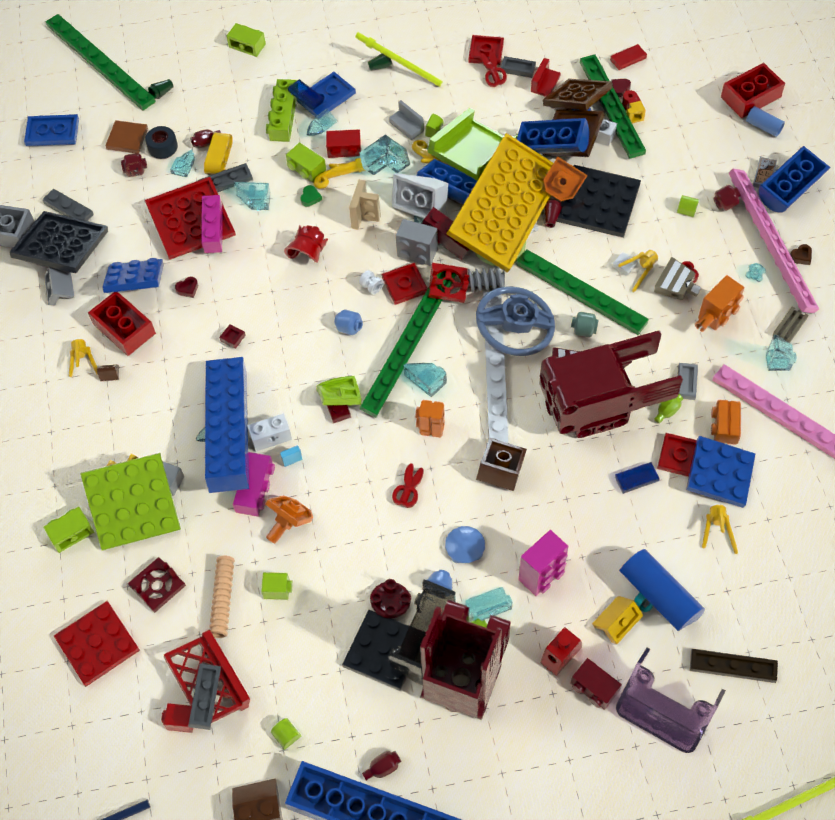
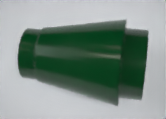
(380, 62)
(160, 88)

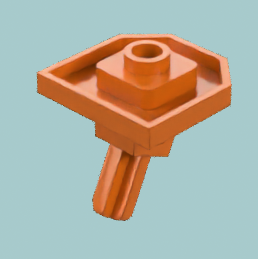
(563, 180)
(289, 513)

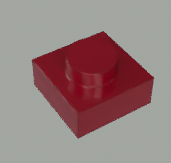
(232, 336)
(338, 412)

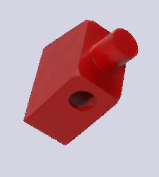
(563, 649)

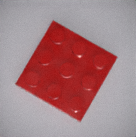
(96, 643)

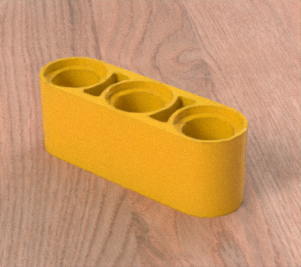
(218, 153)

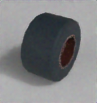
(161, 142)

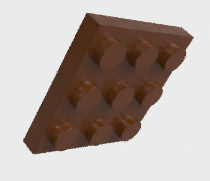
(577, 94)
(594, 121)

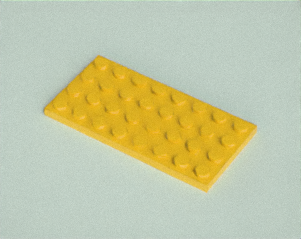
(503, 203)

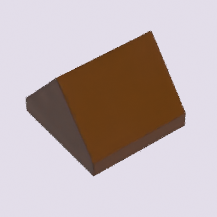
(108, 372)

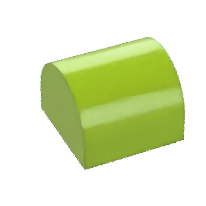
(433, 125)
(687, 205)
(285, 733)

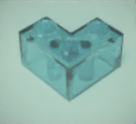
(383, 154)

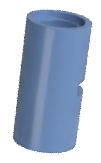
(765, 121)

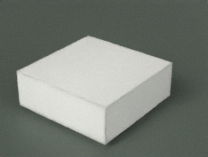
(626, 269)

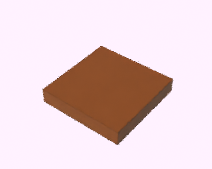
(126, 136)

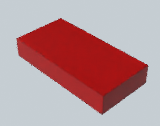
(628, 57)

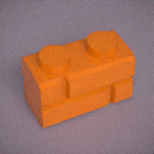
(430, 418)
(727, 421)

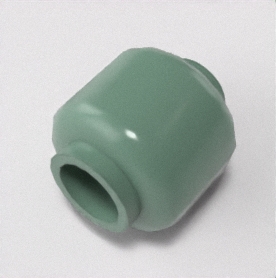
(585, 324)

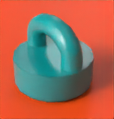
(640, 600)

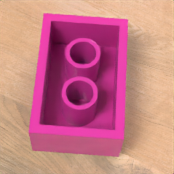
(543, 563)

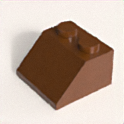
(501, 464)
(257, 801)

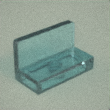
(489, 604)

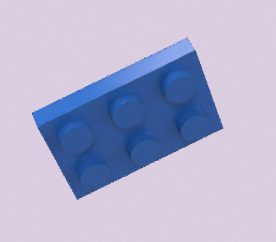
(333, 90)
(51, 130)

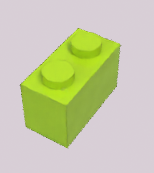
(246, 39)
(305, 162)
(68, 529)

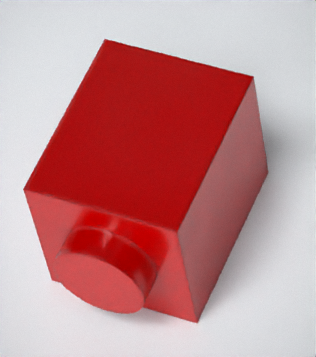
(177, 717)

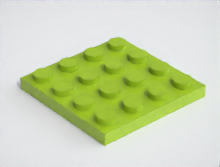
(130, 501)

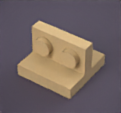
(364, 206)

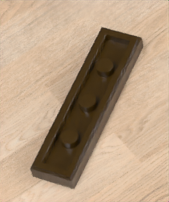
(733, 665)

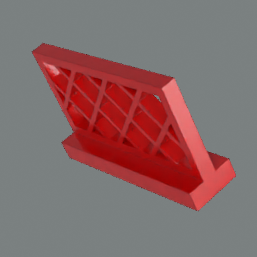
(214, 657)

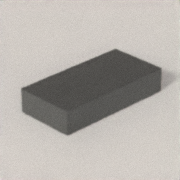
(518, 66)

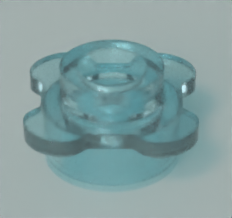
(757, 268)

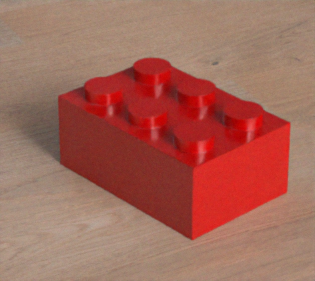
(752, 88)
(122, 323)

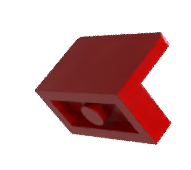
(544, 79)

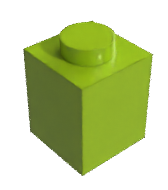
(276, 586)

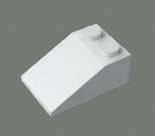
(418, 194)

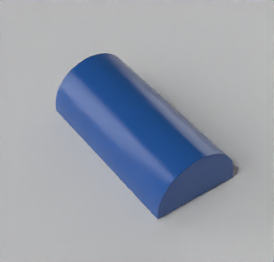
(555, 135)
(792, 180)
(459, 183)
(662, 590)

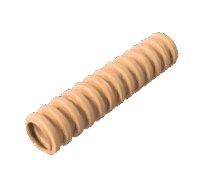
(221, 596)

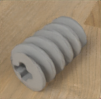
(486, 279)

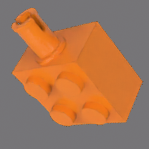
(720, 304)

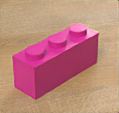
(212, 224)
(252, 500)

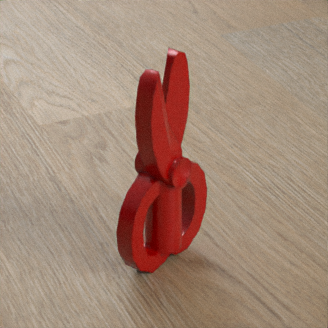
(493, 70)
(411, 483)

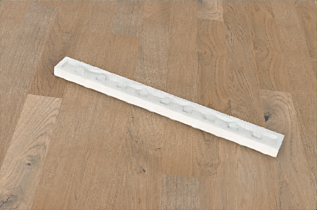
(496, 381)

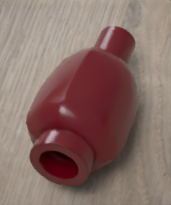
(202, 138)
(382, 765)

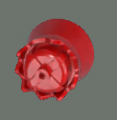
(307, 240)

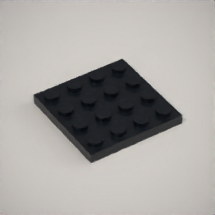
(601, 202)
(59, 242)

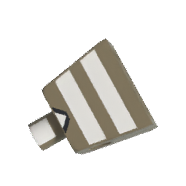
(676, 281)

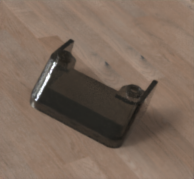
(408, 656)

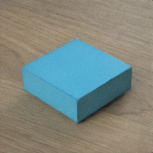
(291, 456)

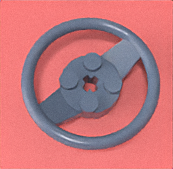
(515, 315)

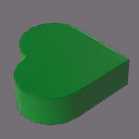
(310, 196)

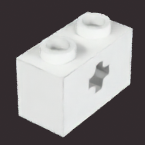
(269, 432)

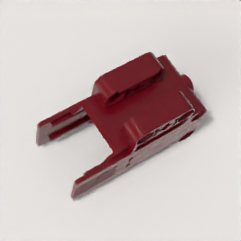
(592, 390)
(445, 647)

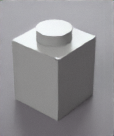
(174, 476)

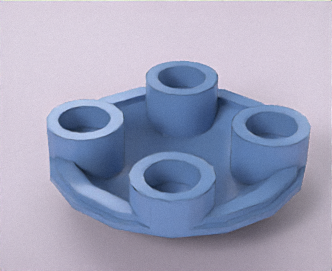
(465, 544)

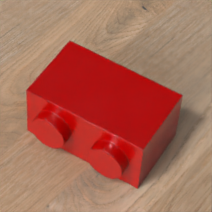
(343, 143)

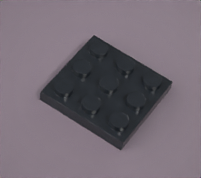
(372, 649)

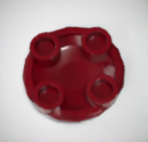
(390, 599)

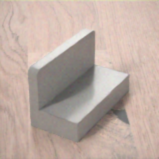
(407, 121)
(58, 284)

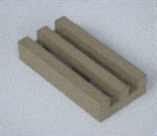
(792, 311)

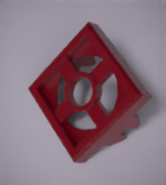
(155, 604)

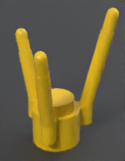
(646, 260)
(79, 351)
(719, 517)

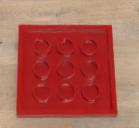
(179, 217)

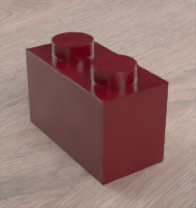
(595, 684)

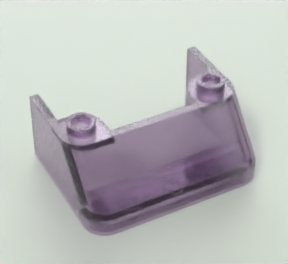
(661, 714)

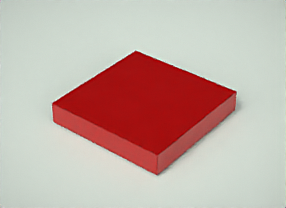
(485, 44)
(404, 283)
(676, 454)

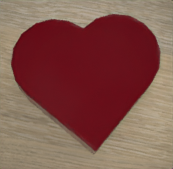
(621, 86)
(187, 287)

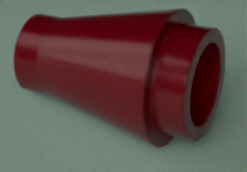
(552, 211)

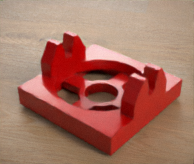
(434, 292)

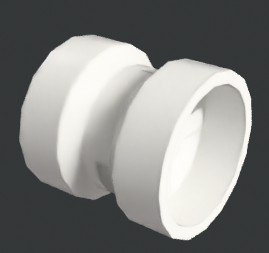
(371, 282)

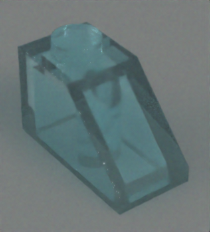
(254, 194)
(780, 355)
(426, 376)

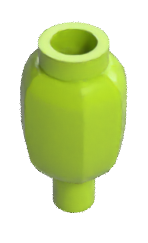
(668, 408)

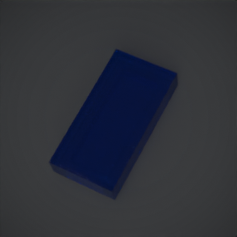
(305, 94)
(637, 477)

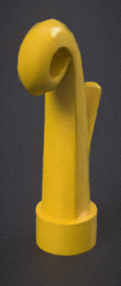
(419, 147)
(337, 170)

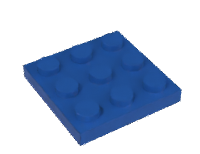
(133, 275)
(721, 471)

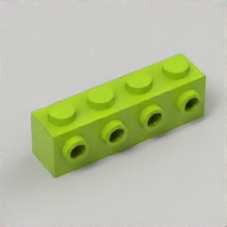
(282, 112)

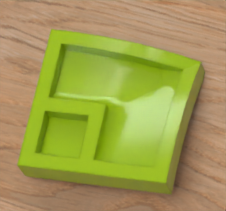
(340, 391)

